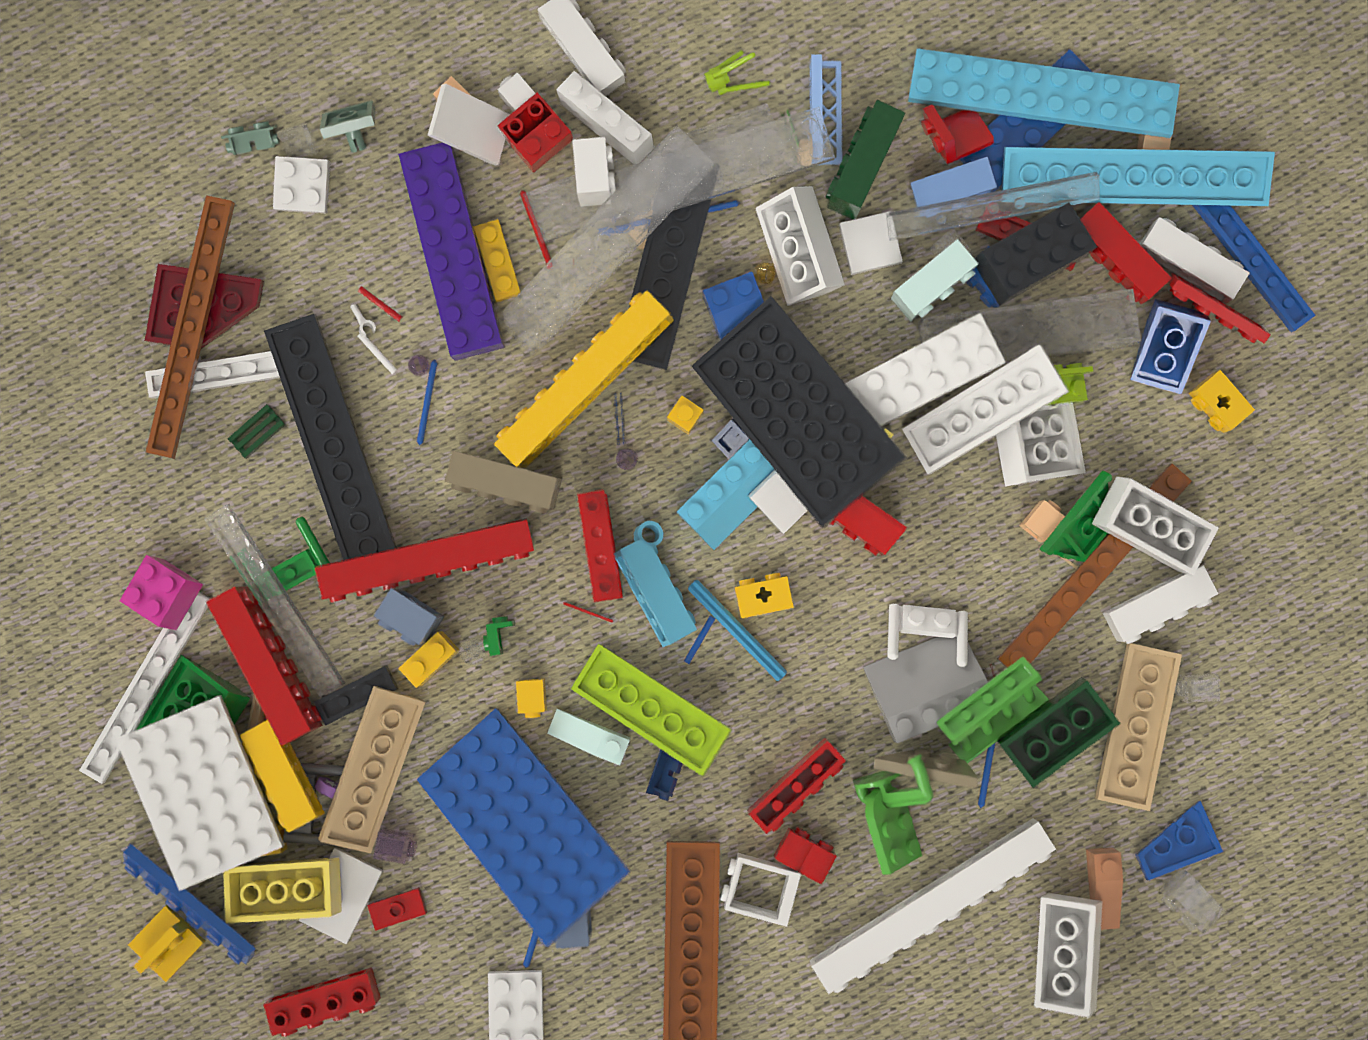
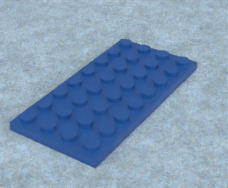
(523, 827)

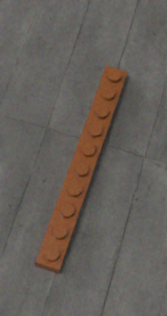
(190, 327)
(1083, 582)

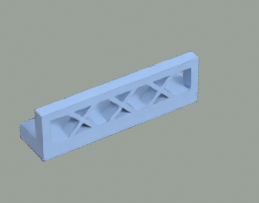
(816, 94)

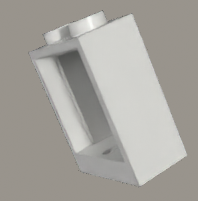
(787, 897)

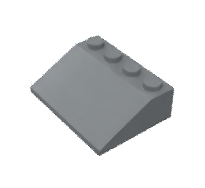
(922, 685)

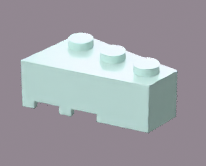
(934, 281)

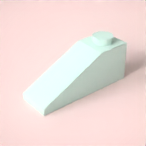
(589, 736)

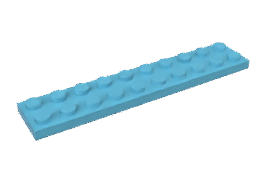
(1044, 93)
(1150, 174)

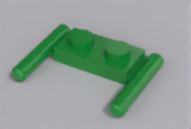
(303, 564)

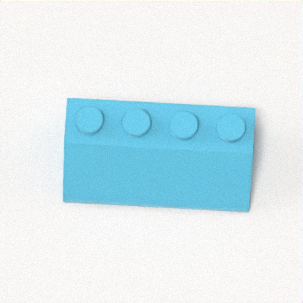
(724, 498)

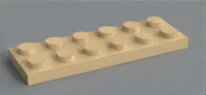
(1143, 710)
(371, 770)

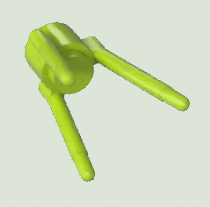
(718, 77)

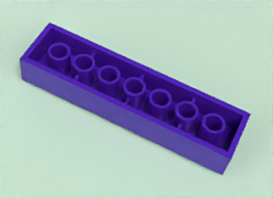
(451, 251)

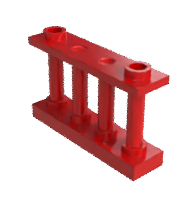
(600, 546)

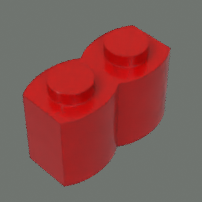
(805, 855)

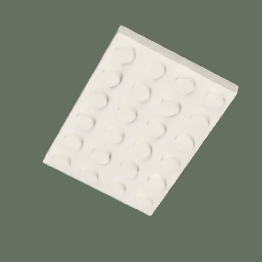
(200, 792)

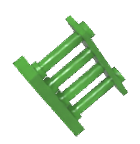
(993, 710)

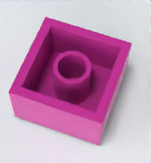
(161, 592)

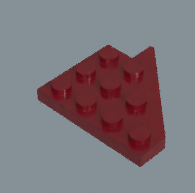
(232, 301)

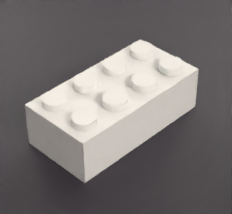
(1155, 525)
(1068, 954)

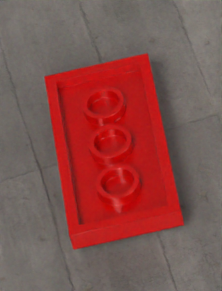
(1223, 313)

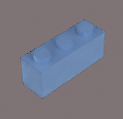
(956, 183)

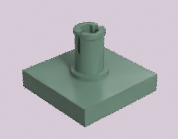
(349, 121)

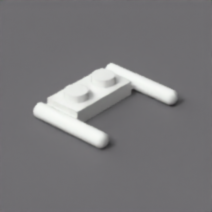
(928, 622)

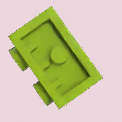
(1074, 380)

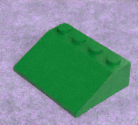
(190, 686)

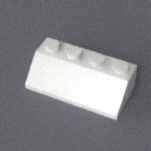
(799, 245)

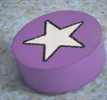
(326, 786)

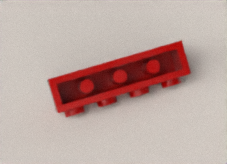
(1123, 255)
(795, 786)
(321, 1002)

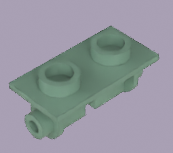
(240, 139)

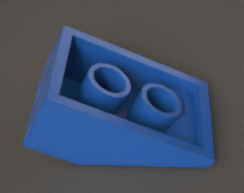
(732, 302)
(1169, 346)

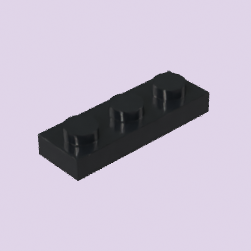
(353, 695)

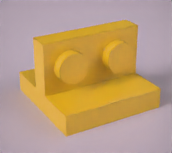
(165, 944)

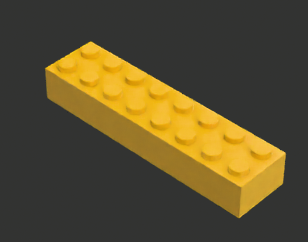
(583, 380)

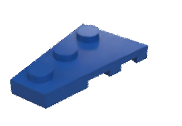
(1180, 844)

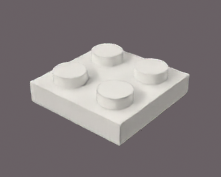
(301, 184)

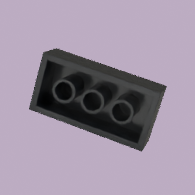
(1034, 253)

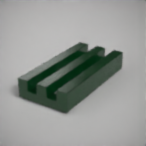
(264, 438)

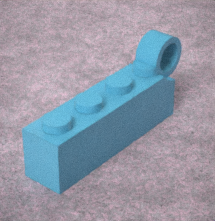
(653, 587)

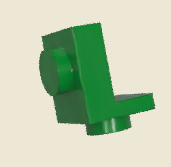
(492, 641)

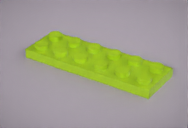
(651, 709)

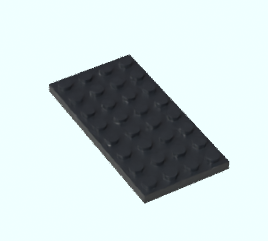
(798, 412)

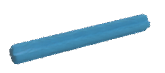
(737, 630)

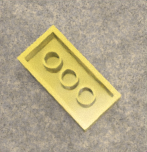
(282, 890)

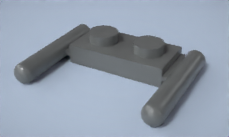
(304, 834)

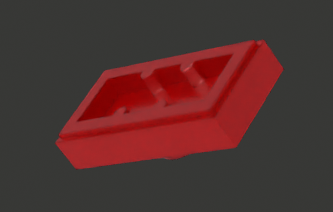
(397, 909)

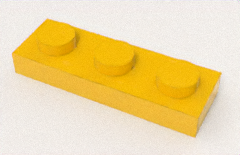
(497, 260)

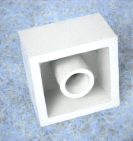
(592, 172)

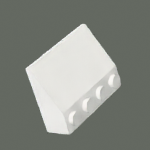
(1041, 446)

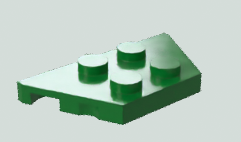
(1076, 534)

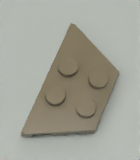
(939, 768)

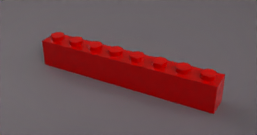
(424, 559)

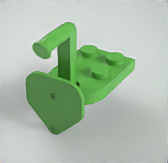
(889, 814)

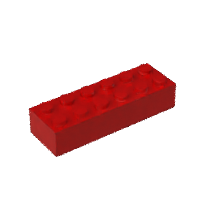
(265, 664)

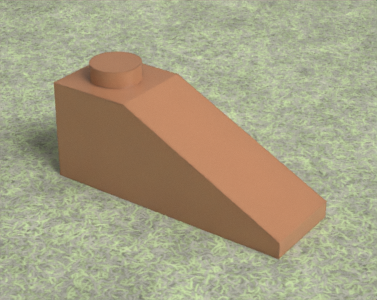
(1106, 883)

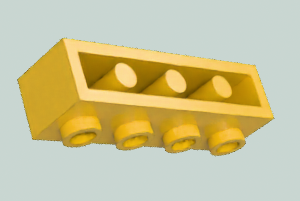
(282, 776)

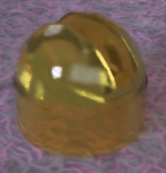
(762, 270)

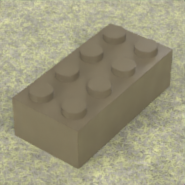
(502, 480)

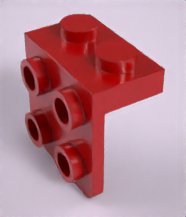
(956, 134)

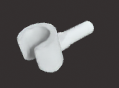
(362, 321)

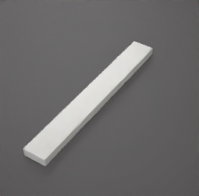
(142, 692)

